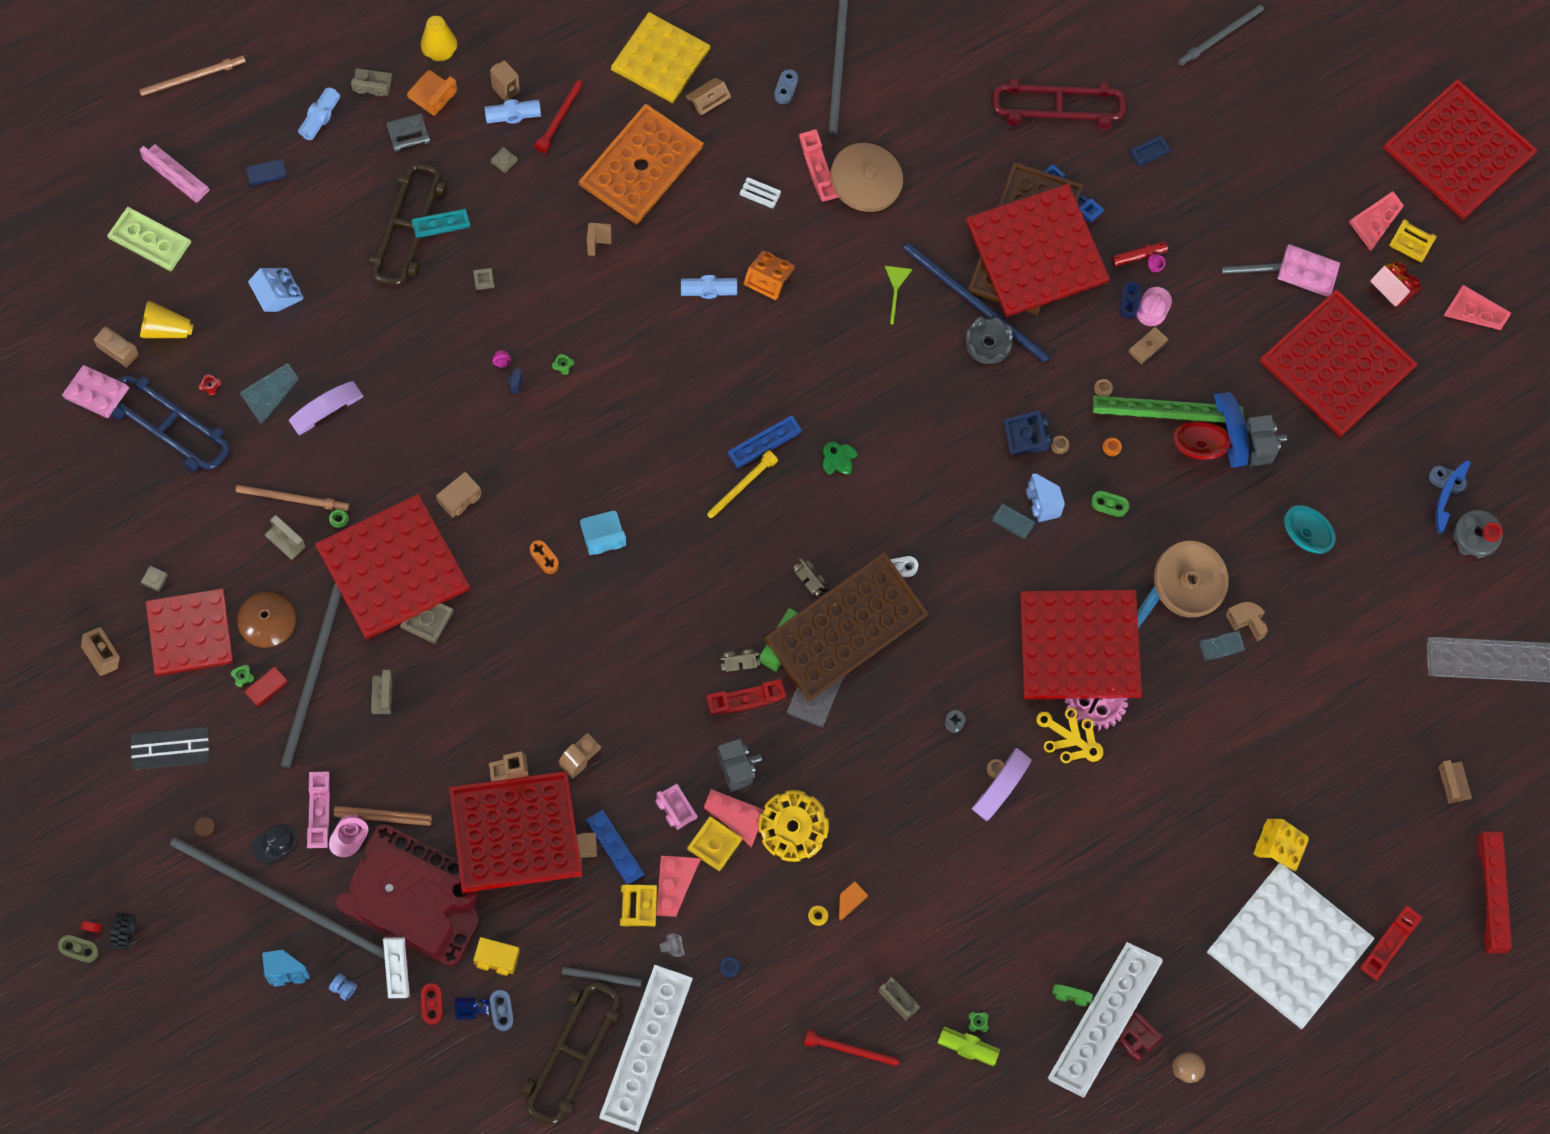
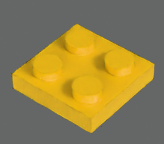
(714, 844)

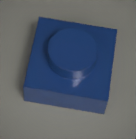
(515, 381)

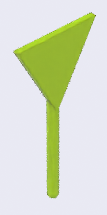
(897, 277)

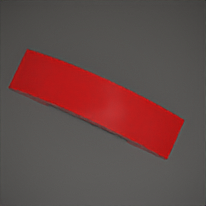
(747, 698)
(1391, 942)

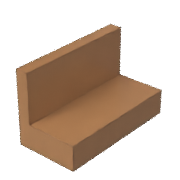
(709, 95)
(597, 234)
(1454, 781)

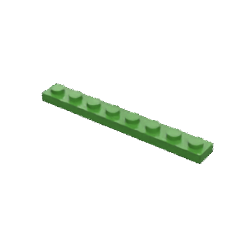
(1157, 409)

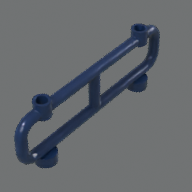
(192, 461)

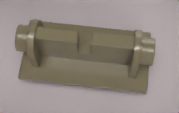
(816, 581)
(732, 660)

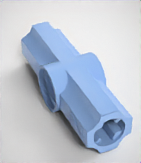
(512, 111)
(319, 113)
(708, 286)

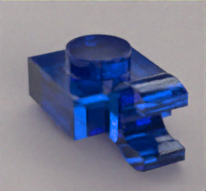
(467, 1007)

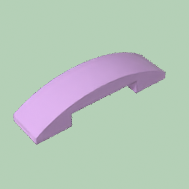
(324, 405)
(1002, 785)

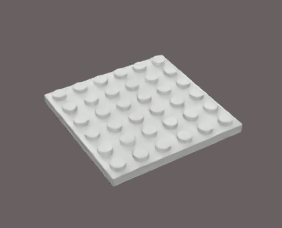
(1290, 945)

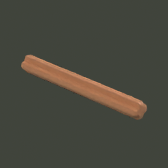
(384, 815)

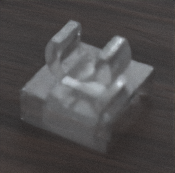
(673, 946)

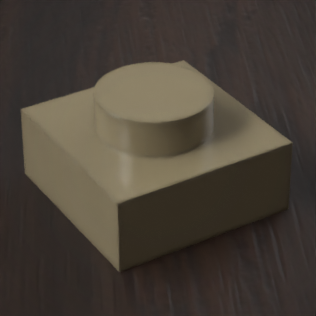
(504, 160)
(483, 279)
(154, 578)

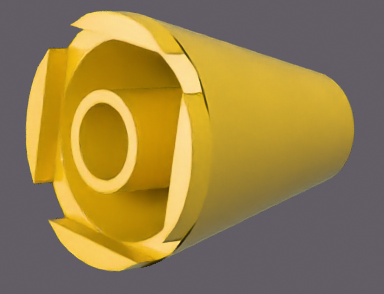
(438, 40)
(164, 323)

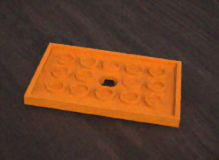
(649, 138)

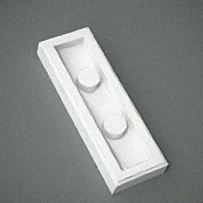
(396, 967)

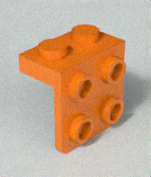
(432, 92)

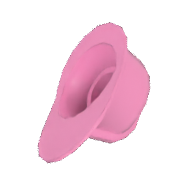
(1154, 306)
(348, 836)

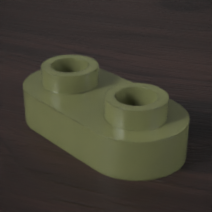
(79, 948)

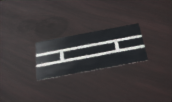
(169, 748)

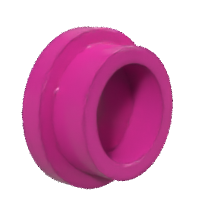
(1156, 262)
(501, 359)

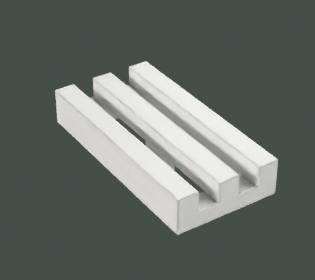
(760, 186)

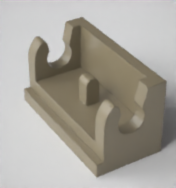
(899, 998)

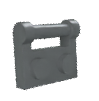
(406, 128)

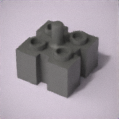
(1262, 440)
(737, 765)

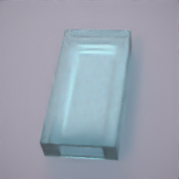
(1013, 521)

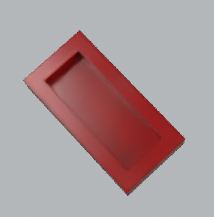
(266, 687)

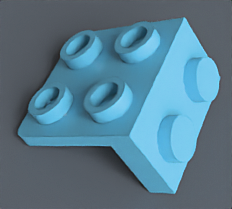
(603, 532)

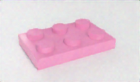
(1308, 270)
(95, 391)

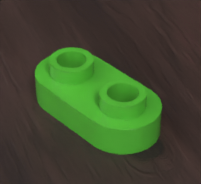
(1110, 502)
(1080, 997)

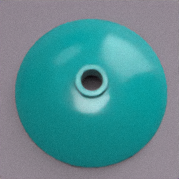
(1309, 529)

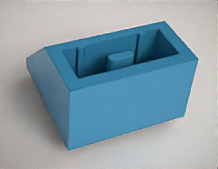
(282, 968)

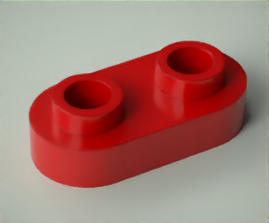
(431, 1004)

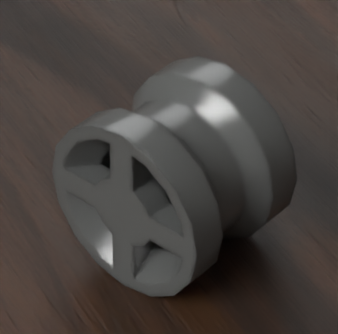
(953, 725)

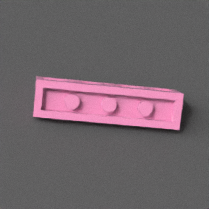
(174, 172)

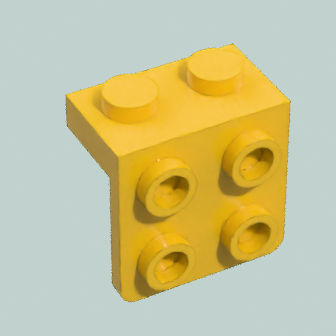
(1282, 843)

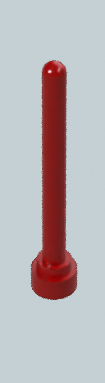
(543, 143)
(813, 1038)

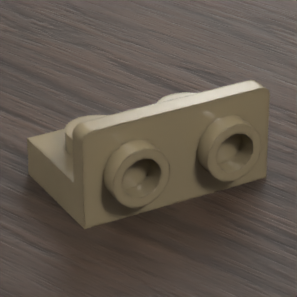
(371, 82)
(285, 538)
(382, 693)

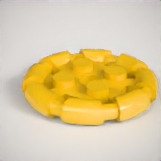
(804, 821)

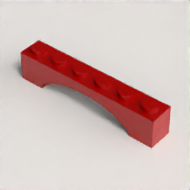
(1497, 908)

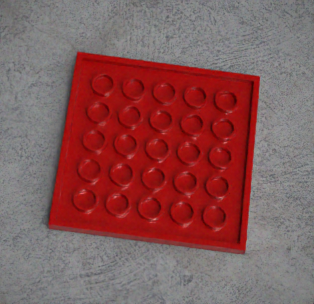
(1460, 149)
(1037, 250)
(1338, 363)
(392, 566)
(1080, 644)
(515, 832)

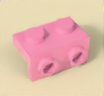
(676, 806)

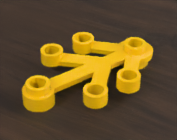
(1072, 738)

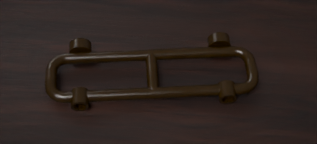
(409, 268)
(533, 1088)

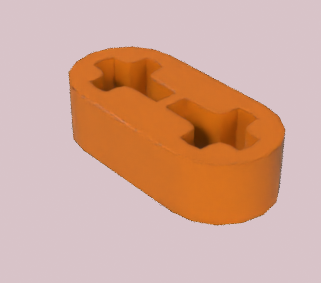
(540, 559)

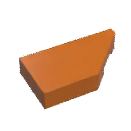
(850, 899)

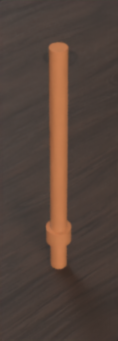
(227, 64)
(328, 503)

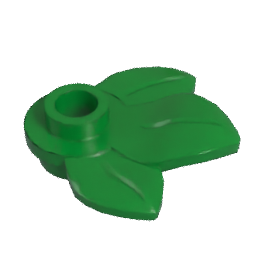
(840, 460)

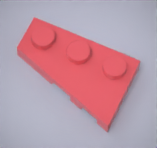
(1376, 219)
(1477, 309)
(735, 815)
(674, 881)

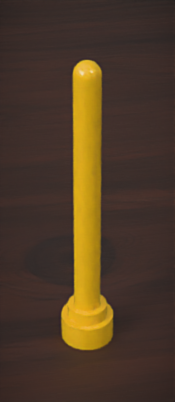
(768, 460)

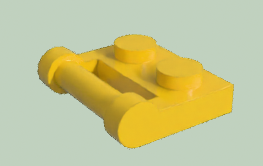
(1411, 245)
(645, 905)

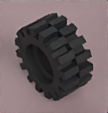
(123, 931)

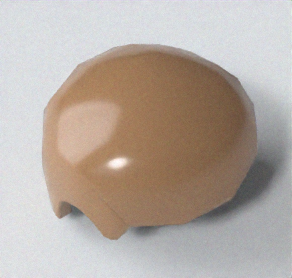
(1189, 1067)

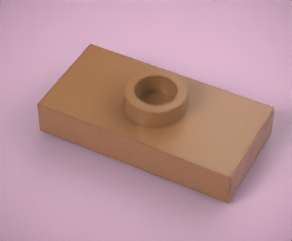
(1148, 345)

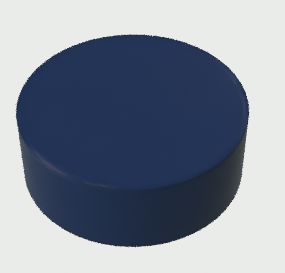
(729, 967)

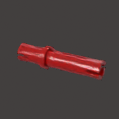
(1141, 253)

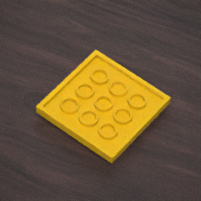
(660, 57)

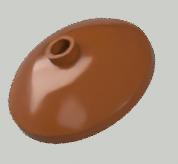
(270, 630)

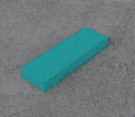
(440, 223)

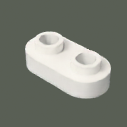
(900, 564)

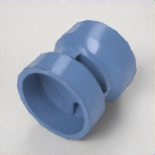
(343, 986)

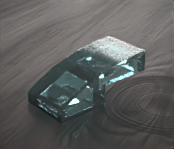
(1222, 646)

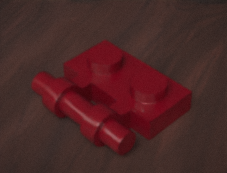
(1142, 1032)

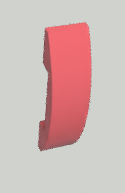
(817, 165)

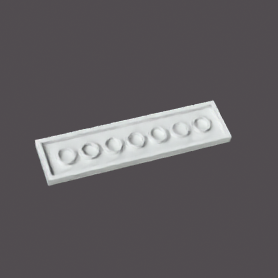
(1105, 1019)
(646, 1048)

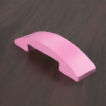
(319, 810)

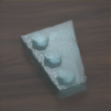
(269, 391)

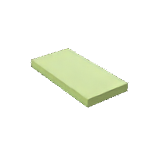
(149, 239)

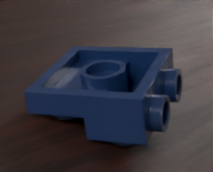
(1028, 433)

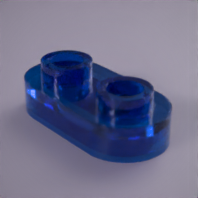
(1130, 301)

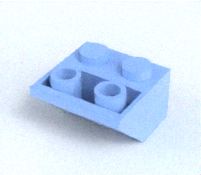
(275, 289)
(1046, 498)

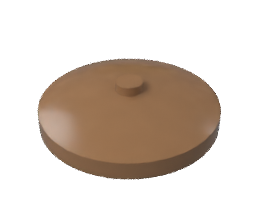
(866, 177)
(1191, 579)

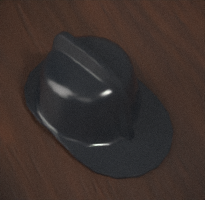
(274, 843)

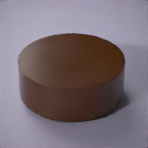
(204, 827)

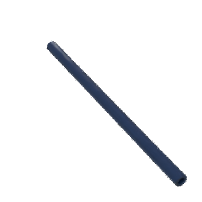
(974, 300)

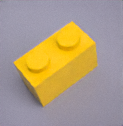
(496, 956)

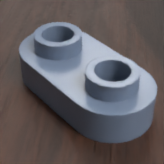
(786, 85)
(1440, 481)
(501, 1011)

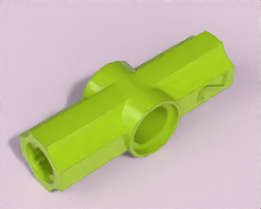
(969, 1046)

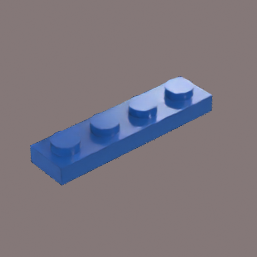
(764, 441)
(615, 848)

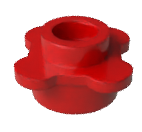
(208, 379)

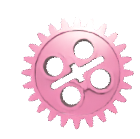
(1112, 707)

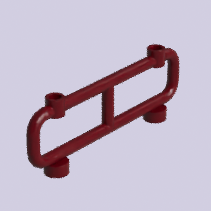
(1014, 116)

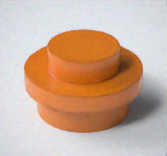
(1112, 446)

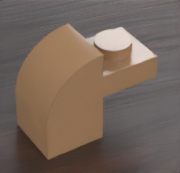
(1248, 614)
(577, 755)
(512, 766)
(587, 845)

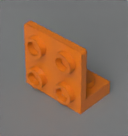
(768, 274)

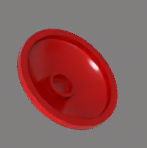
(1201, 440)

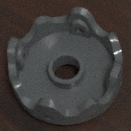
(989, 329)
(1468, 541)

